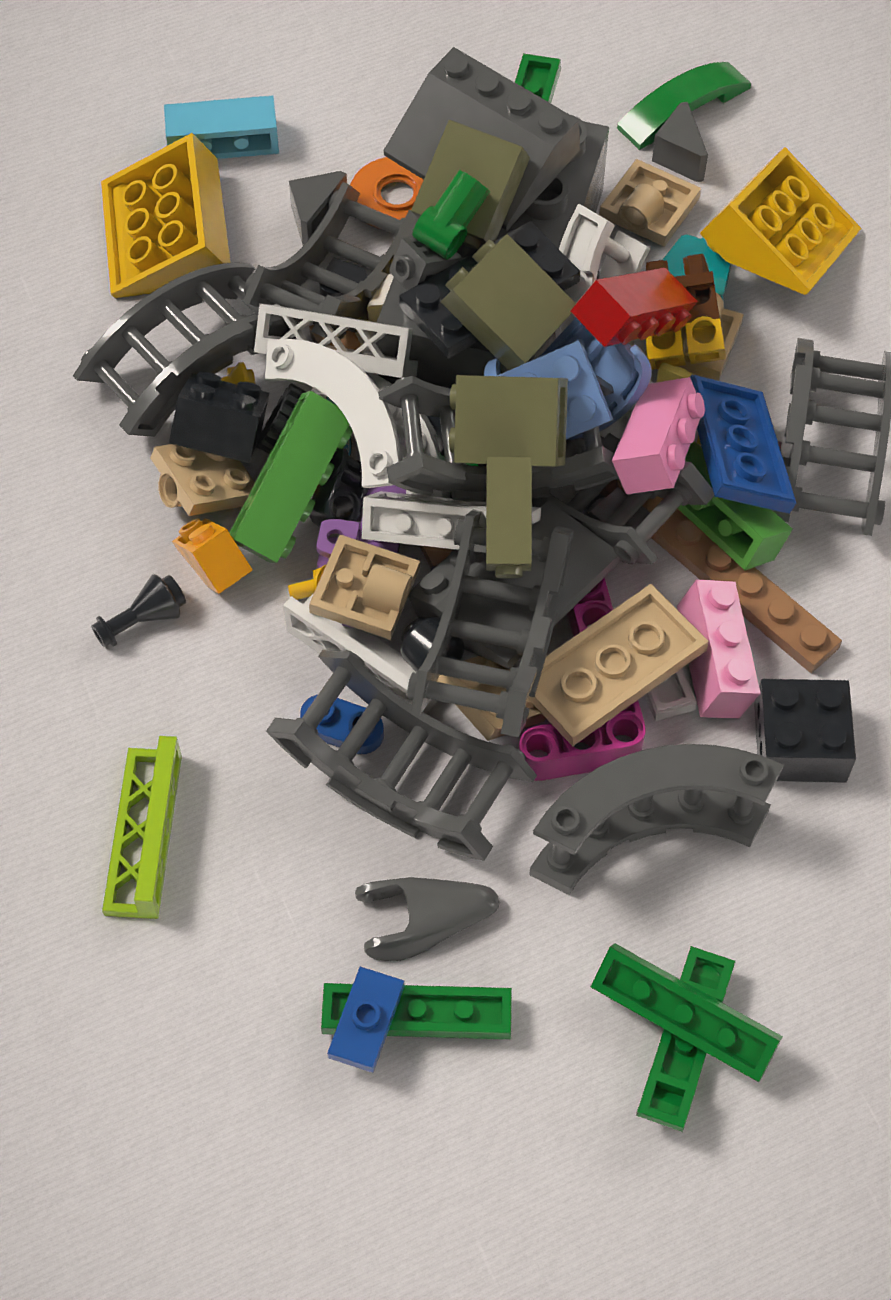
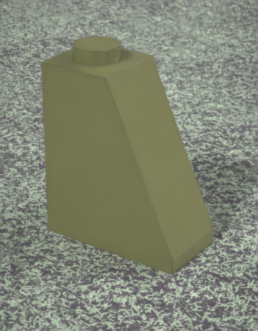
(509, 516)

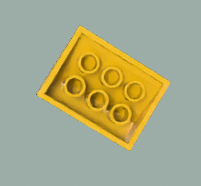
(164, 218)
(782, 226)

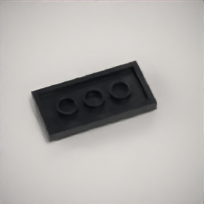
(441, 326)

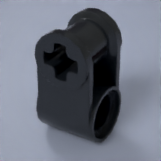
(342, 488)

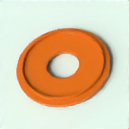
(376, 175)

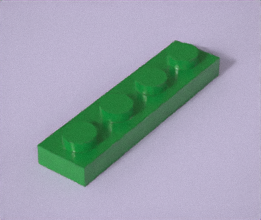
(434, 1011)
(686, 1012)

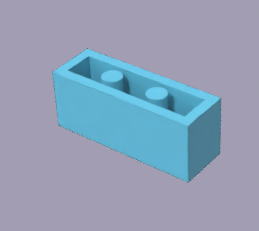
(226, 126)

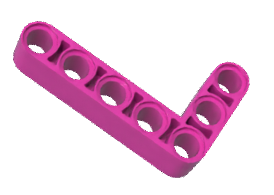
(564, 758)

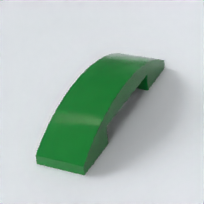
(693, 86)
(677, 1062)

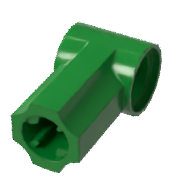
(445, 224)

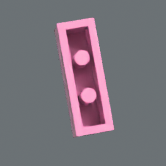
(658, 436)
(725, 673)

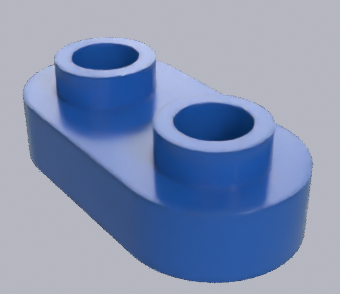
(341, 720)

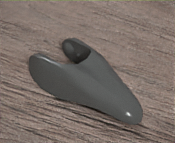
(434, 910)

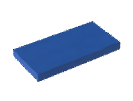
(742, 446)

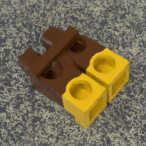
(704, 327)

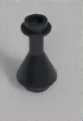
(156, 601)

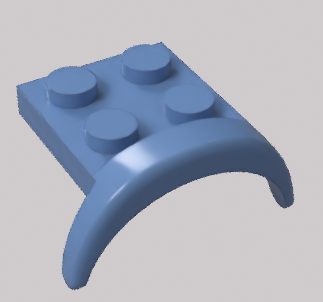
(618, 364)
(585, 398)

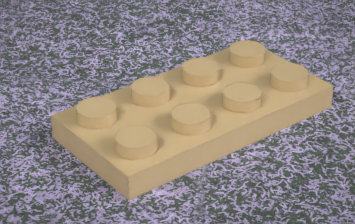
(615, 663)

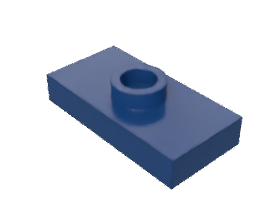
(366, 1019)

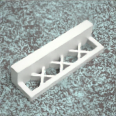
(369, 362)
(419, 519)
(327, 634)

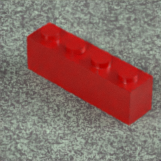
(634, 306)

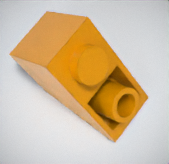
(212, 554)

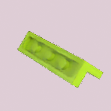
(154, 831)

